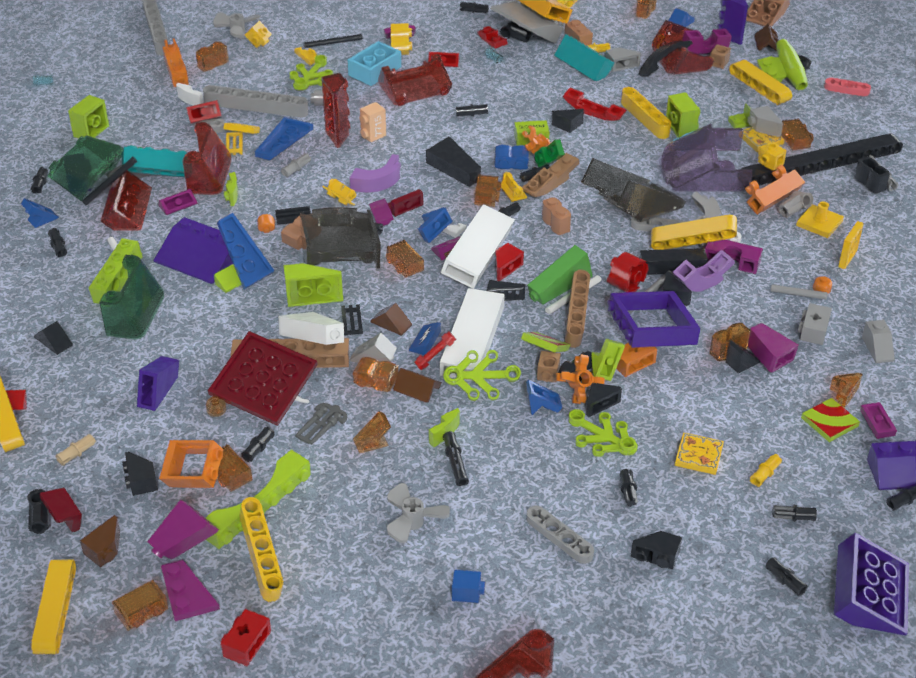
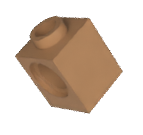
(720, 56)
(548, 366)

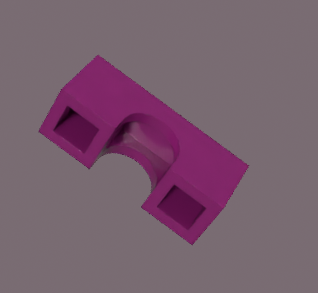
(701, 46)
(746, 255)

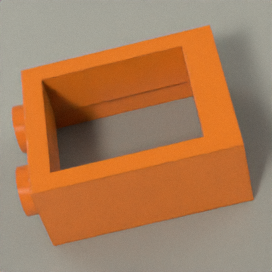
(175, 458)

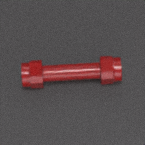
(447, 339)

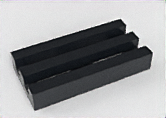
(288, 215)
(350, 310)

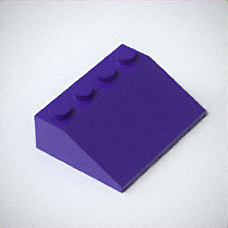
(194, 250)
(871, 586)

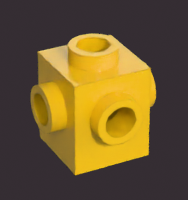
(258, 35)
(771, 155)

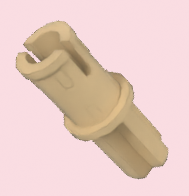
(75, 449)

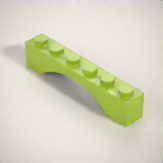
(289, 473)

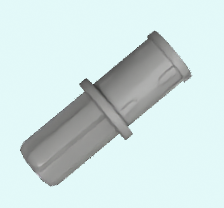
(295, 165)

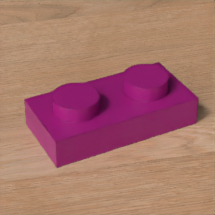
(878, 420)

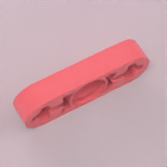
(847, 86)

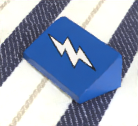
(426, 338)

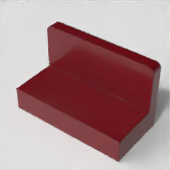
(406, 203)
(62, 508)

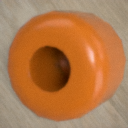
(266, 223)
(822, 284)

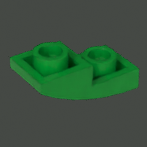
(549, 154)

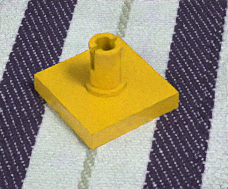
(820, 220)

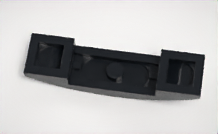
(651, 65)

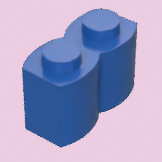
(511, 157)

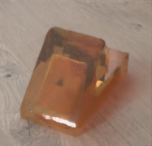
(845, 387)
(372, 434)

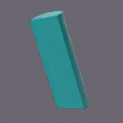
(583, 58)

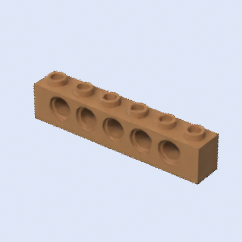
(326, 355)

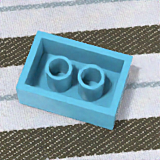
(367, 64)

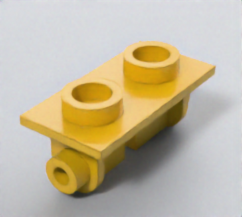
(511, 188)
(345, 195)

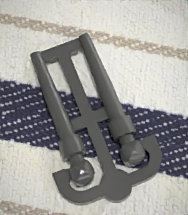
(321, 409)

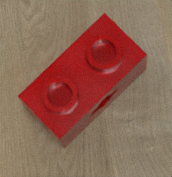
(245, 637)

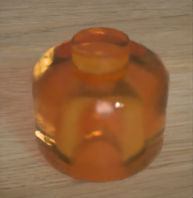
(215, 406)

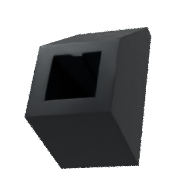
(140, 474)
(657, 548)

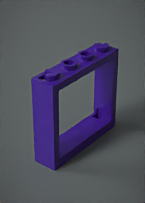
(684, 333)

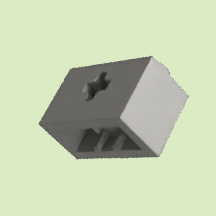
(814, 324)

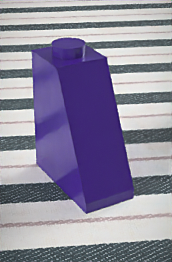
(156, 381)

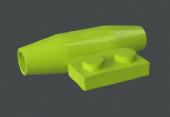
(785, 65)

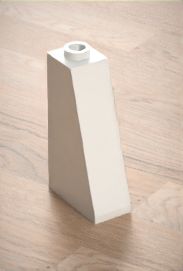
(312, 328)

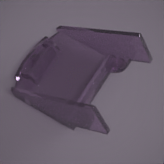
(693, 162)

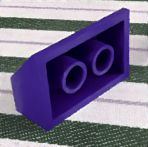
(733, 18)
(893, 464)

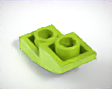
(231, 192)
(449, 422)

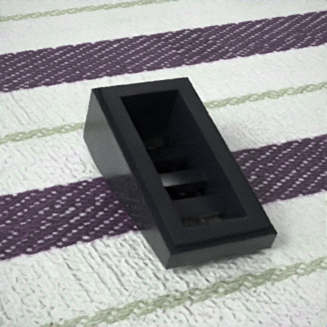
(498, 286)

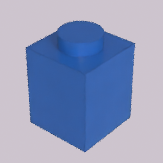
(467, 586)

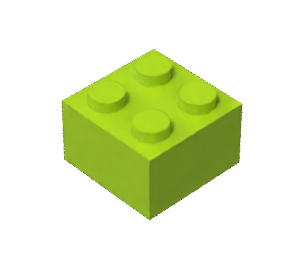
(682, 114)
(88, 117)

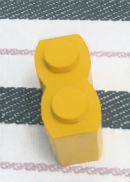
(400, 37)

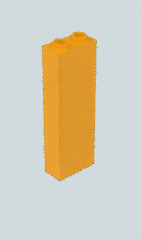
(550, 9)

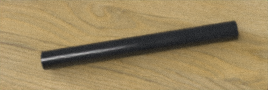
(333, 40)
(109, 181)

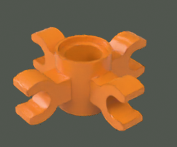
(536, 141)
(573, 379)

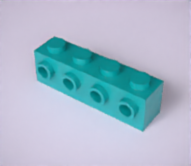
(154, 161)

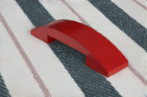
(576, 100)

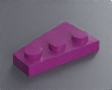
(186, 592)

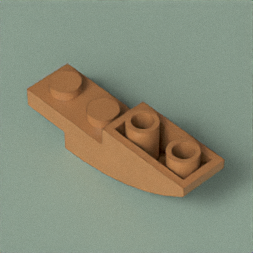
(551, 178)

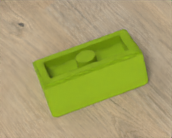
(227, 279)

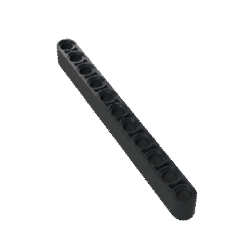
(830, 157)

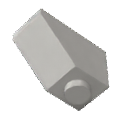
(623, 58)
(765, 121)
(879, 341)
(377, 347)

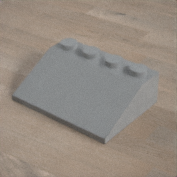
(530, 20)

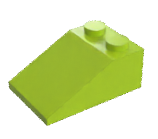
(312, 285)

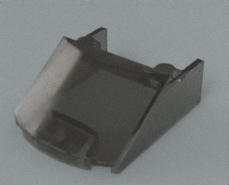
(631, 191)
(339, 236)

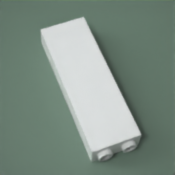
(477, 246)
(473, 328)

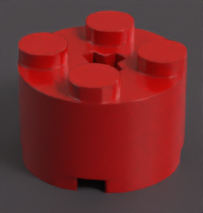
(627, 272)

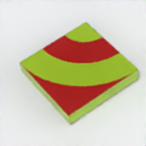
(545, 342)
(830, 419)

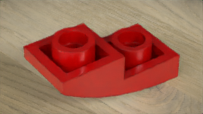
(491, 37)

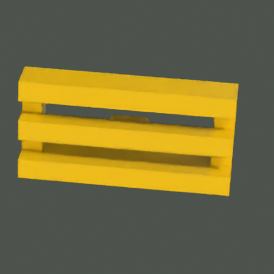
(241, 127)
(234, 150)

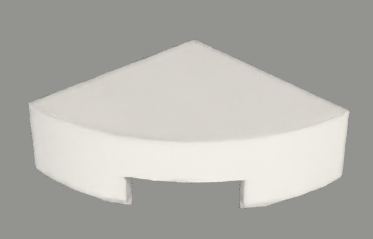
(455, 230)

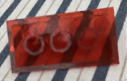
(336, 108)
(126, 203)

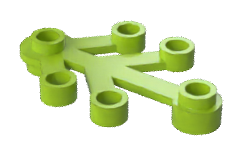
(303, 83)
(479, 375)
(625, 445)

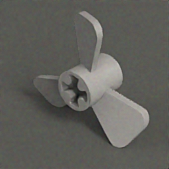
(235, 22)
(412, 513)

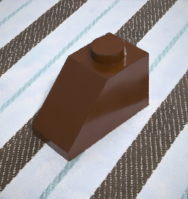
(103, 542)

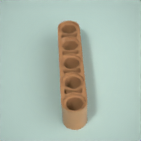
(577, 308)

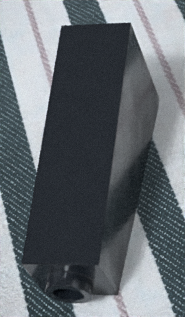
(453, 161)

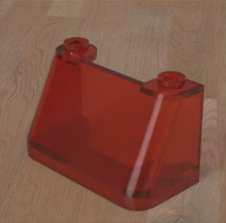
(679, 61)
(415, 83)
(209, 167)
(528, 656)

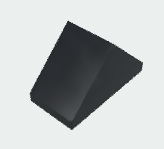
(567, 119)
(671, 283)
(54, 338)
(740, 358)
(602, 397)

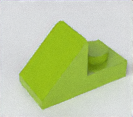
(740, 120)
(606, 361)

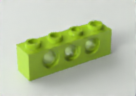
(112, 274)

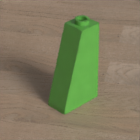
(559, 275)

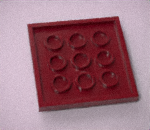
(263, 378)

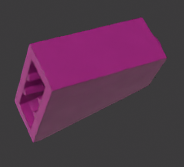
(771, 347)
(180, 531)

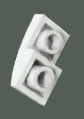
(188, 95)

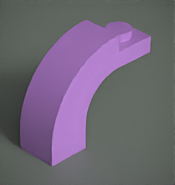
(376, 180)
(706, 276)

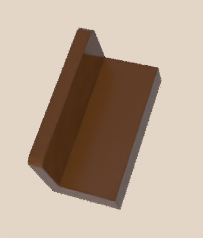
(765, 37)
(415, 385)

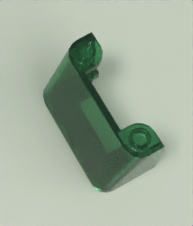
(85, 165)
(133, 309)

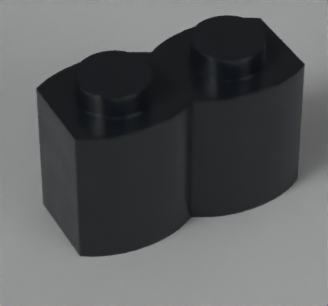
(872, 174)

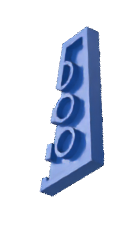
(282, 137)
(244, 253)

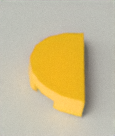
(307, 55)

